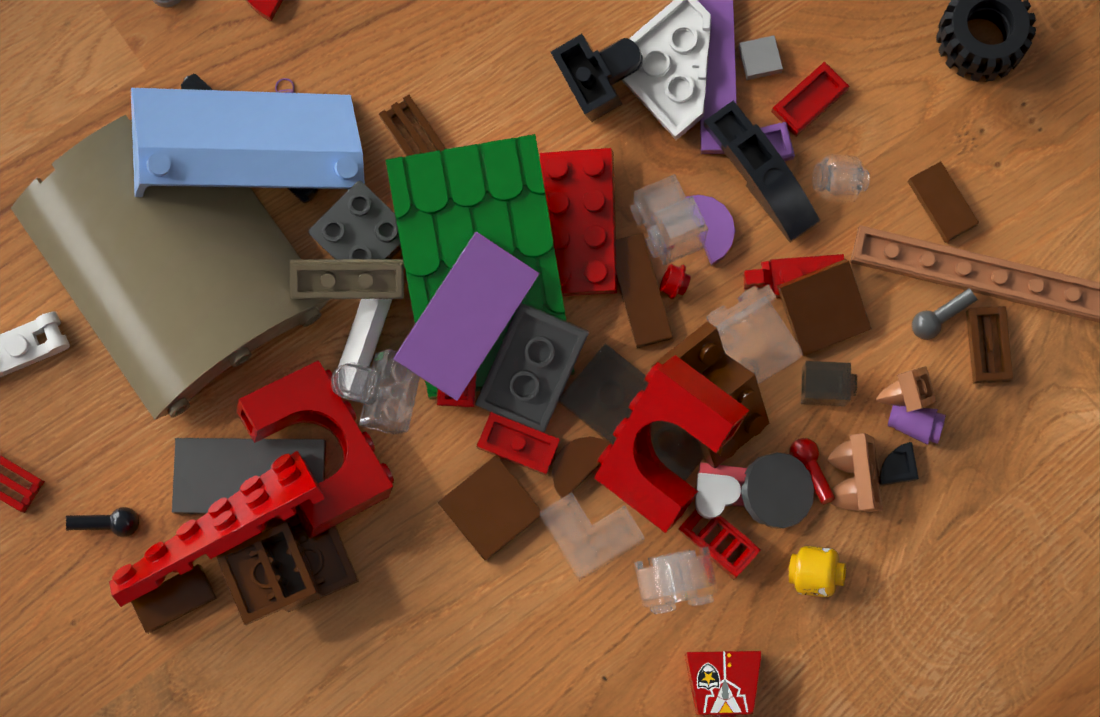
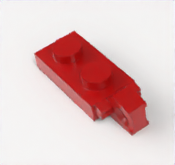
(783, 270)

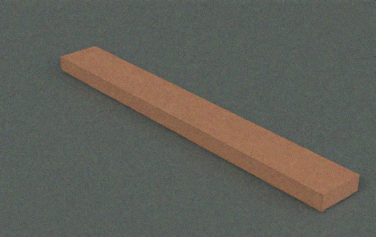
(978, 272)

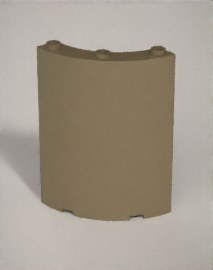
(167, 277)

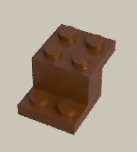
(706, 355)
(285, 570)

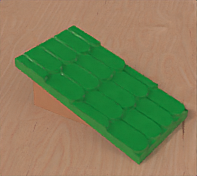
(468, 190)

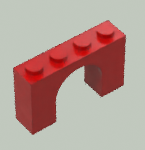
(309, 398)
(631, 466)

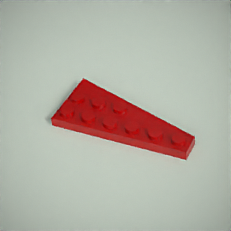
(223, 527)

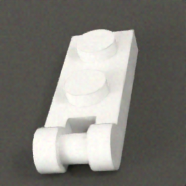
(21, 347)

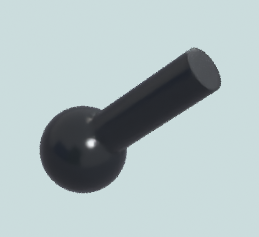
(121, 522)

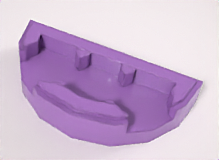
(720, 227)

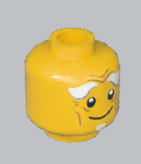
(816, 571)

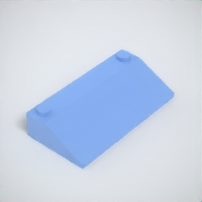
(244, 139)

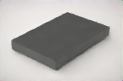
(532, 367)

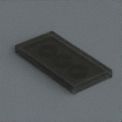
(602, 401)

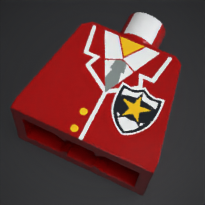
(723, 681)

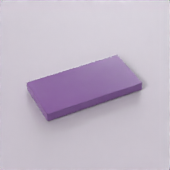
(466, 316)

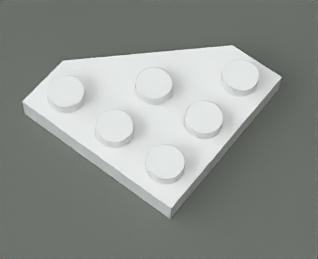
(674, 65)

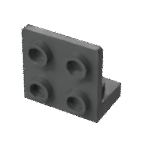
(358, 227)

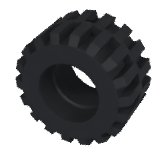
(979, 58)

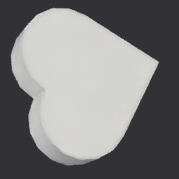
(715, 494)

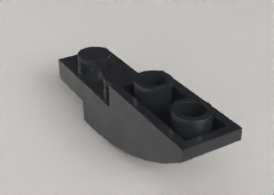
(763, 169)

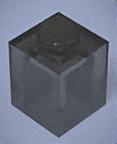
(827, 383)

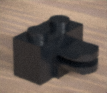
(594, 72)

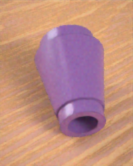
(919, 424)

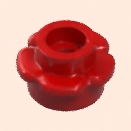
(675, 281)

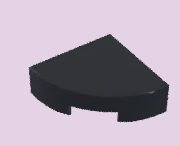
(899, 466)

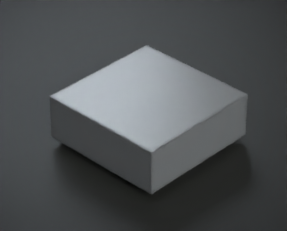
(760, 57)

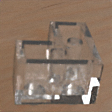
(670, 219)
(589, 545)

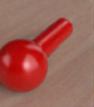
(808, 453)

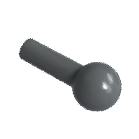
(928, 324)

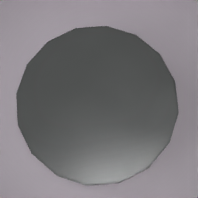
(777, 490)

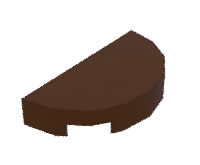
(576, 463)

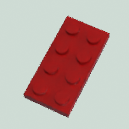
(582, 218)

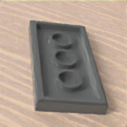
(218, 467)

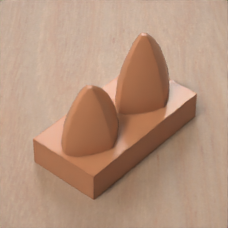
(910, 390)
(863, 490)

